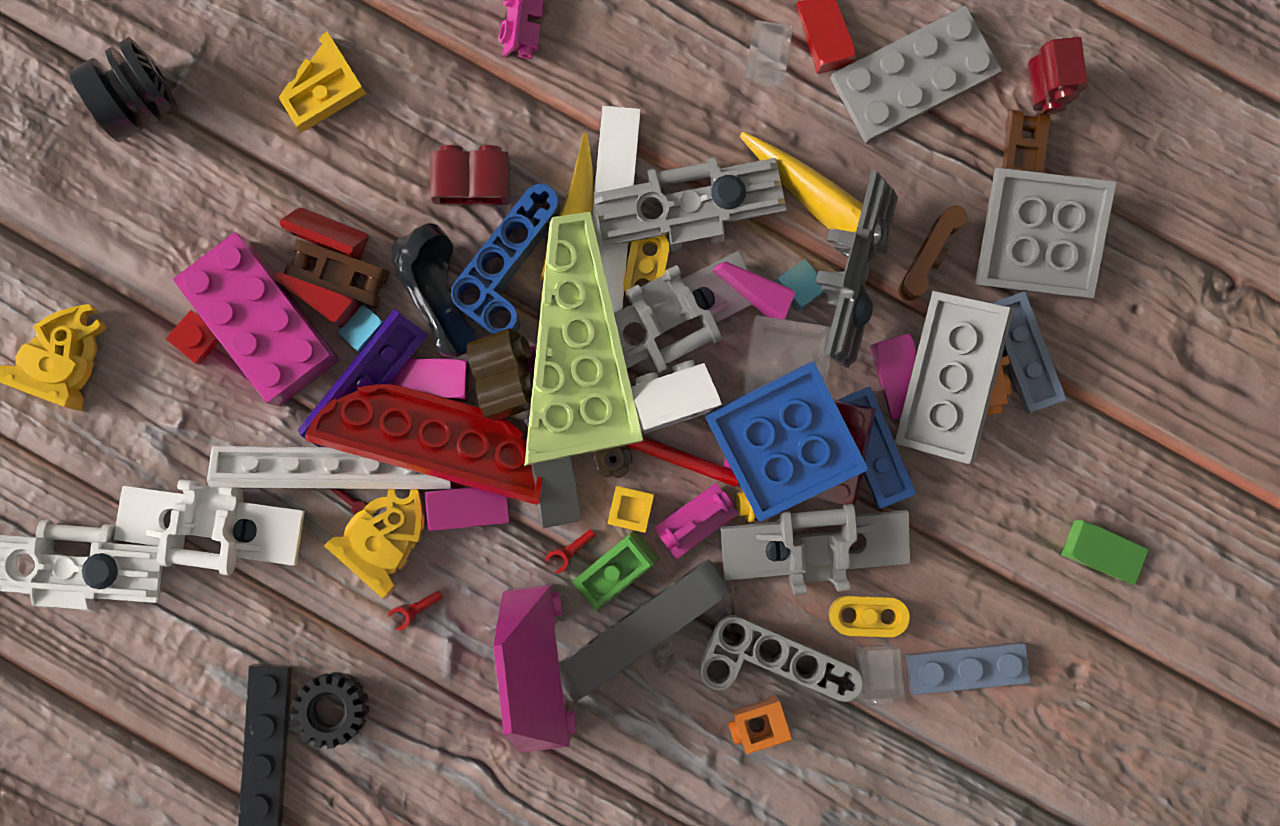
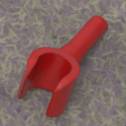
(570, 550)
(411, 611)

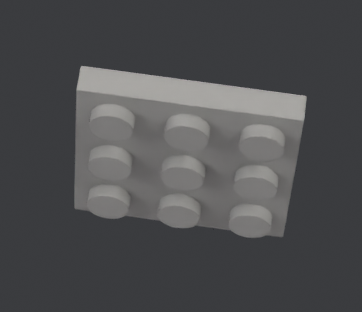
(1045, 232)

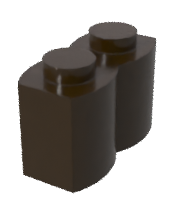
(501, 373)

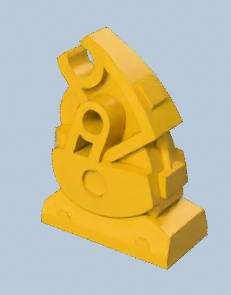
(57, 358)
(381, 544)

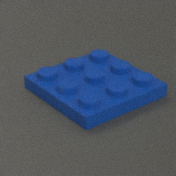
(786, 441)

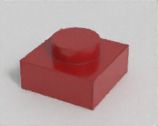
(193, 338)

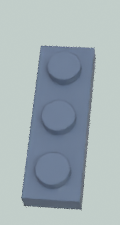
(1029, 358)
(967, 668)

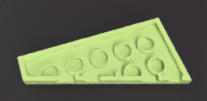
(580, 372)

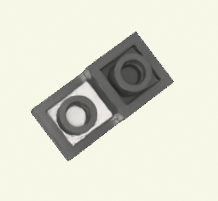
(559, 494)

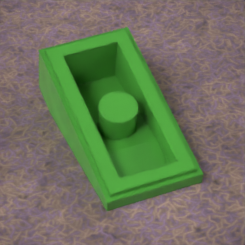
(1104, 551)
(616, 570)

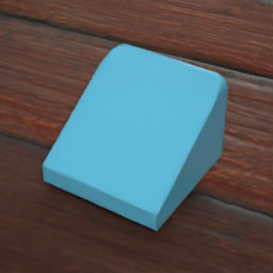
(802, 281)
(361, 327)

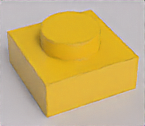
(630, 509)

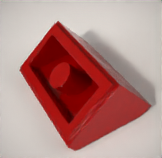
(325, 232)

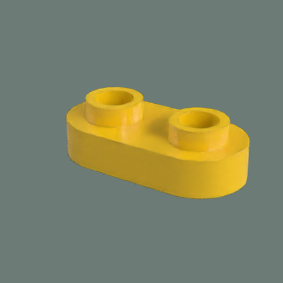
(644, 267)
(868, 616)

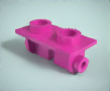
(517, 32)
(696, 520)

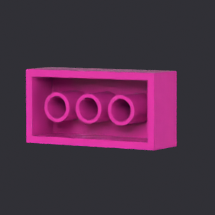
(256, 320)

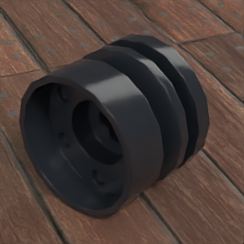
(120, 92)

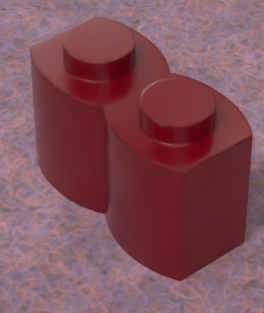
(1057, 75)
(470, 177)

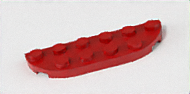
(428, 438)

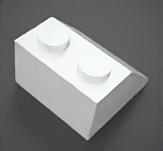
(675, 396)

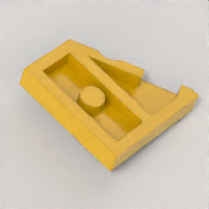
(320, 86)

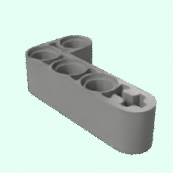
(783, 663)

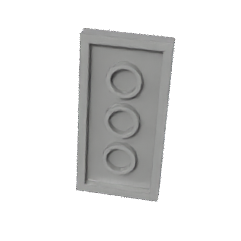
(915, 74)
(954, 376)

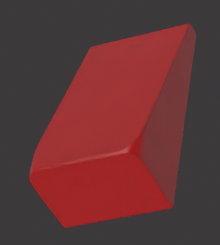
(826, 34)
(328, 303)

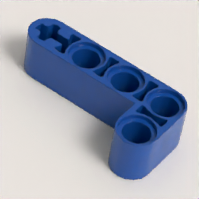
(513, 255)

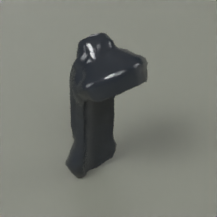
(423, 269)

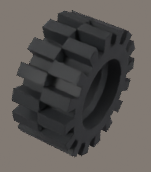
(307, 717)

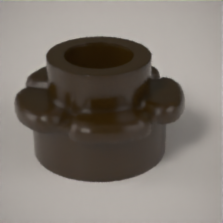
(615, 469)

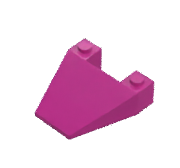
(530, 670)

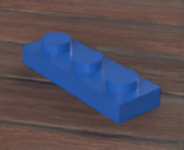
(886, 473)

